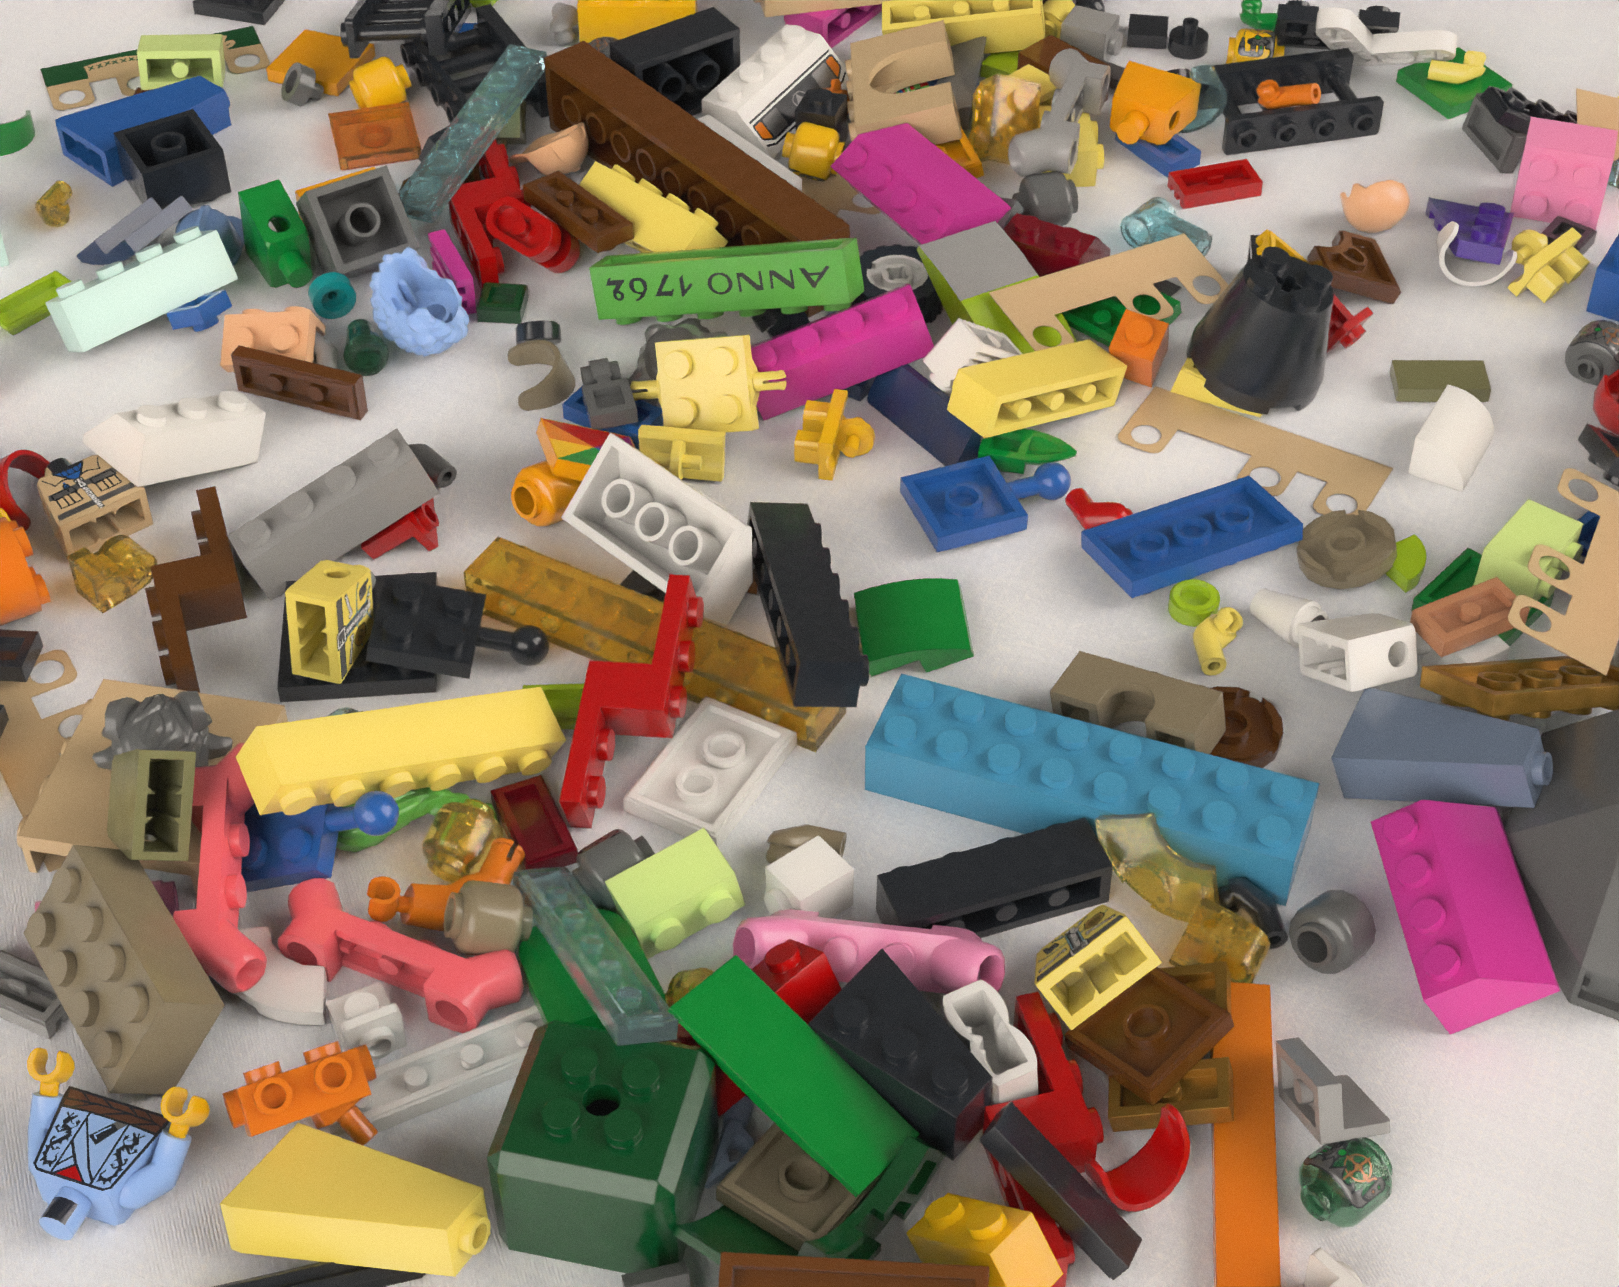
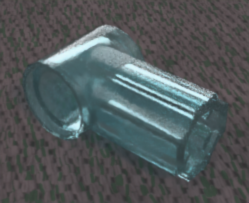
(1158, 221)

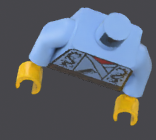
(101, 1153)

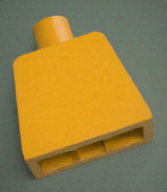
(1152, 104)

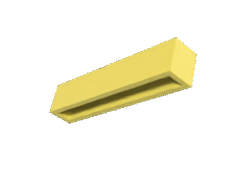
(398, 750)

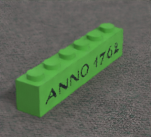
(728, 280)

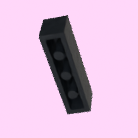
(1000, 882)

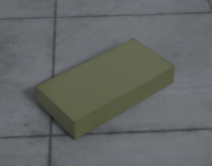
(1428, 379)

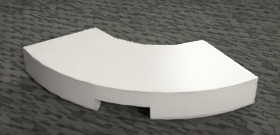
(287, 988)

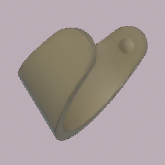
(555, 386)

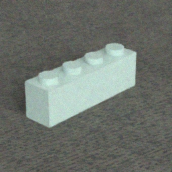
(140, 290)

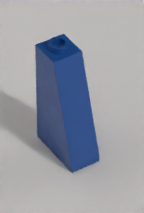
(89, 136)

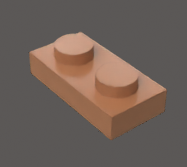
(1466, 617)

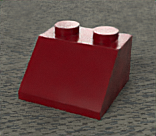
(1052, 246)

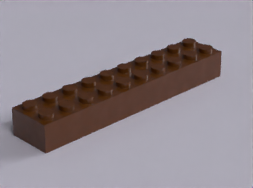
(679, 154)

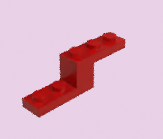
(470, 207)
(631, 701)
(1056, 1112)

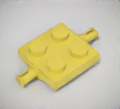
(708, 384)

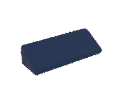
(922, 414)

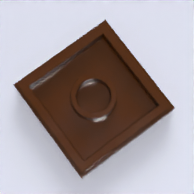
(1150, 1034)

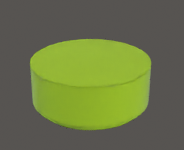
(1193, 602)

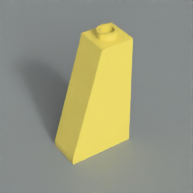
(354, 1207)

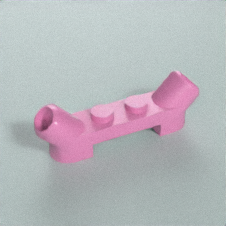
(930, 958)

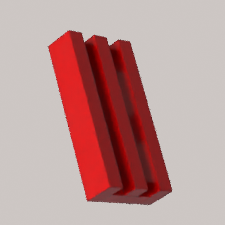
(1215, 183)

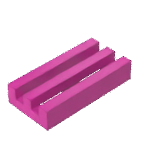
(451, 266)

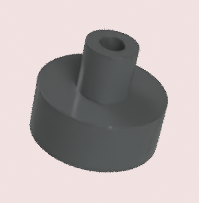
(300, 85)

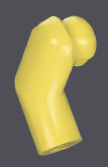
(1456, 72)

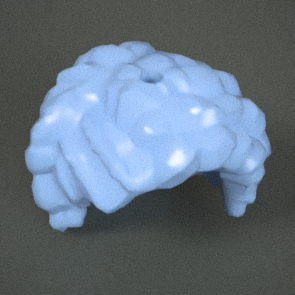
(416, 305)

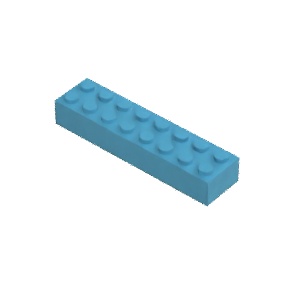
(1045, 769)

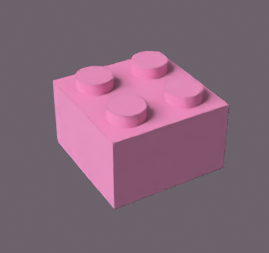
(1563, 172)

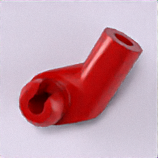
(1093, 513)

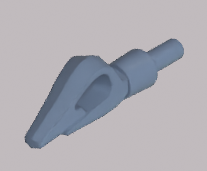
(732, 1137)

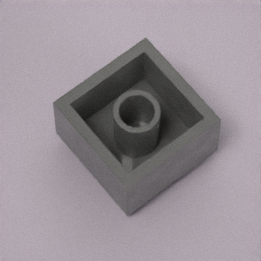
(356, 222)

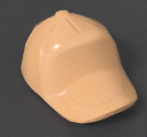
(556, 151)

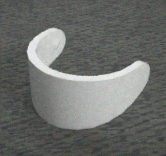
(1467, 272)

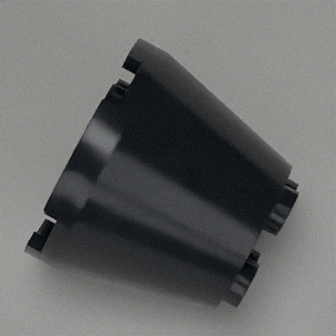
(1267, 334)

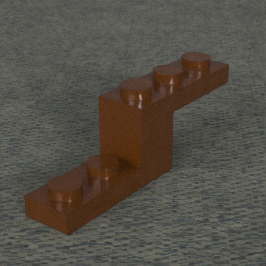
(194, 593)

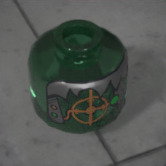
(1346, 1180)

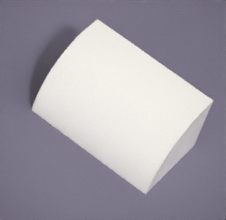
(1452, 440)

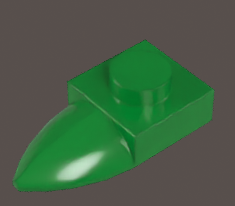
(1024, 447)

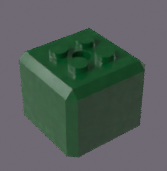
(611, 1183)

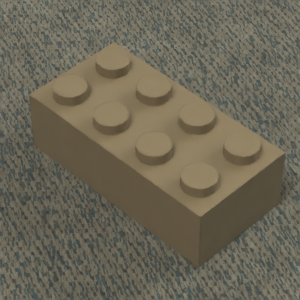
(122, 971)

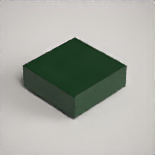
(502, 303)

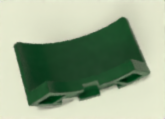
(852, 1239)

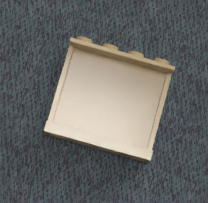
(76, 794)

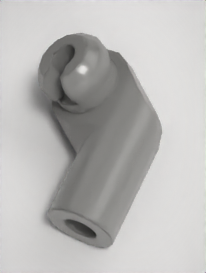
(563, 20)

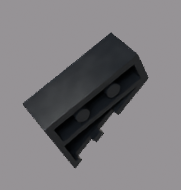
(907, 1054)

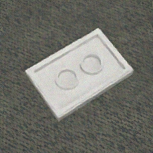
(710, 771)

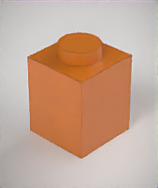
(1140, 345)

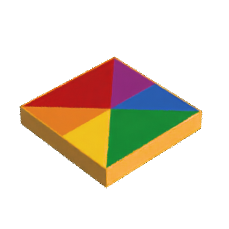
(571, 447)

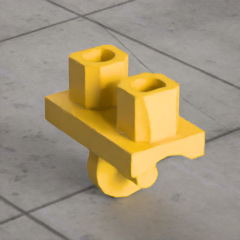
(828, 433)

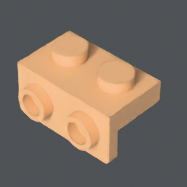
(281, 333)

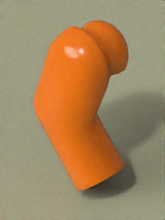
(1276, 97)

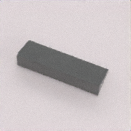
(967, 66)

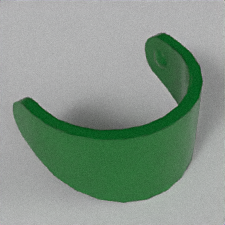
(16, 134)

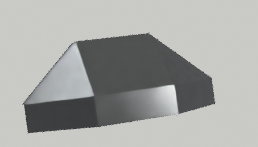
(1572, 860)

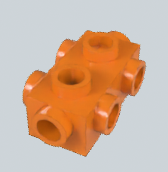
(320, 1089)

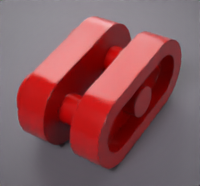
(532, 234)

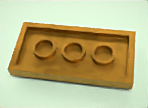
(1524, 687)

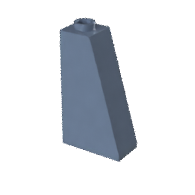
(1438, 753)

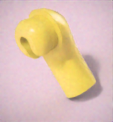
(1213, 636)

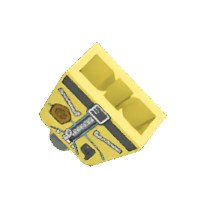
(329, 619)
(1092, 964)

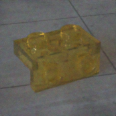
(1003, 110)

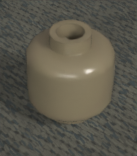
(487, 918)

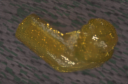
(51, 204)

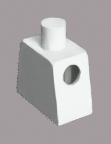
(1359, 650)

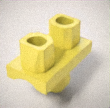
(1546, 265)
(685, 451)

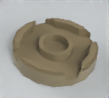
(1346, 549)

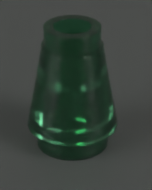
(364, 349)

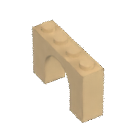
(895, 62)

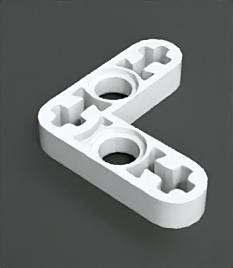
(1343, 29)

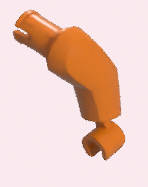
(425, 903)

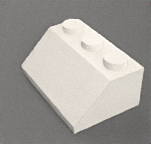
(180, 438)

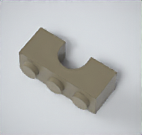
(1117, 693)

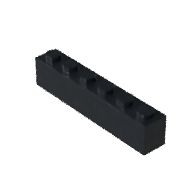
(805, 607)

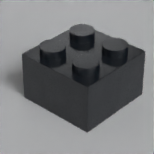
(173, 160)

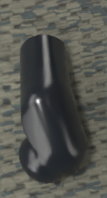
(1262, 908)

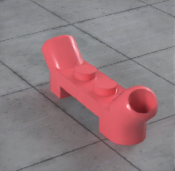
(212, 927)
(454, 987)

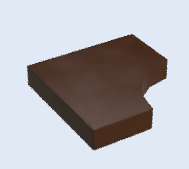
(1357, 266)

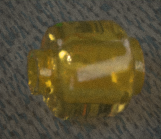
(460, 839)

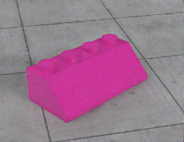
(917, 184)
(842, 349)
(1463, 911)

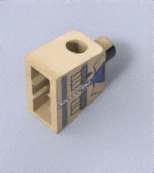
(91, 503)

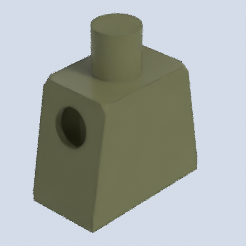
(152, 802)

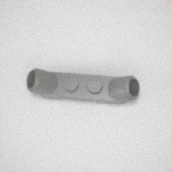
(1055, 144)

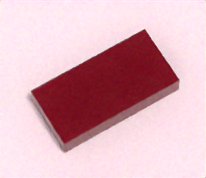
(534, 824)

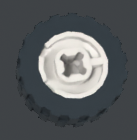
(894, 267)

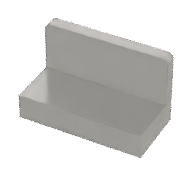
(1326, 1104)

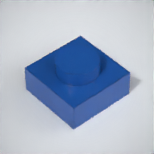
(200, 312)

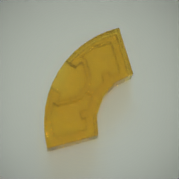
(1152, 866)

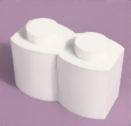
(982, 1024)

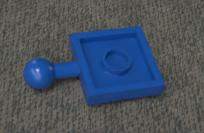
(975, 502)
(304, 844)

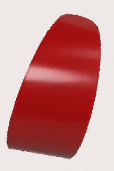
(28, 462)
(1152, 1171)

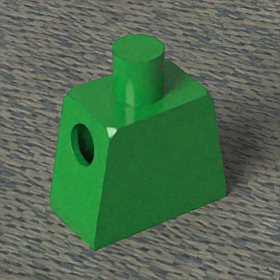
(279, 255)

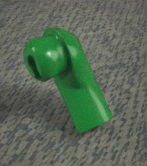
(1252, 15)

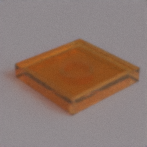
(374, 136)

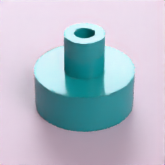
(332, 295)

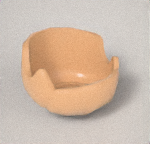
(1375, 207)

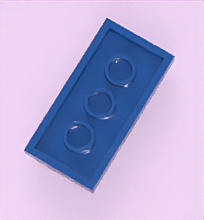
(1191, 536)

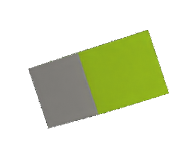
(971, 266)

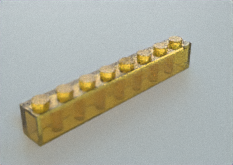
(622, 626)

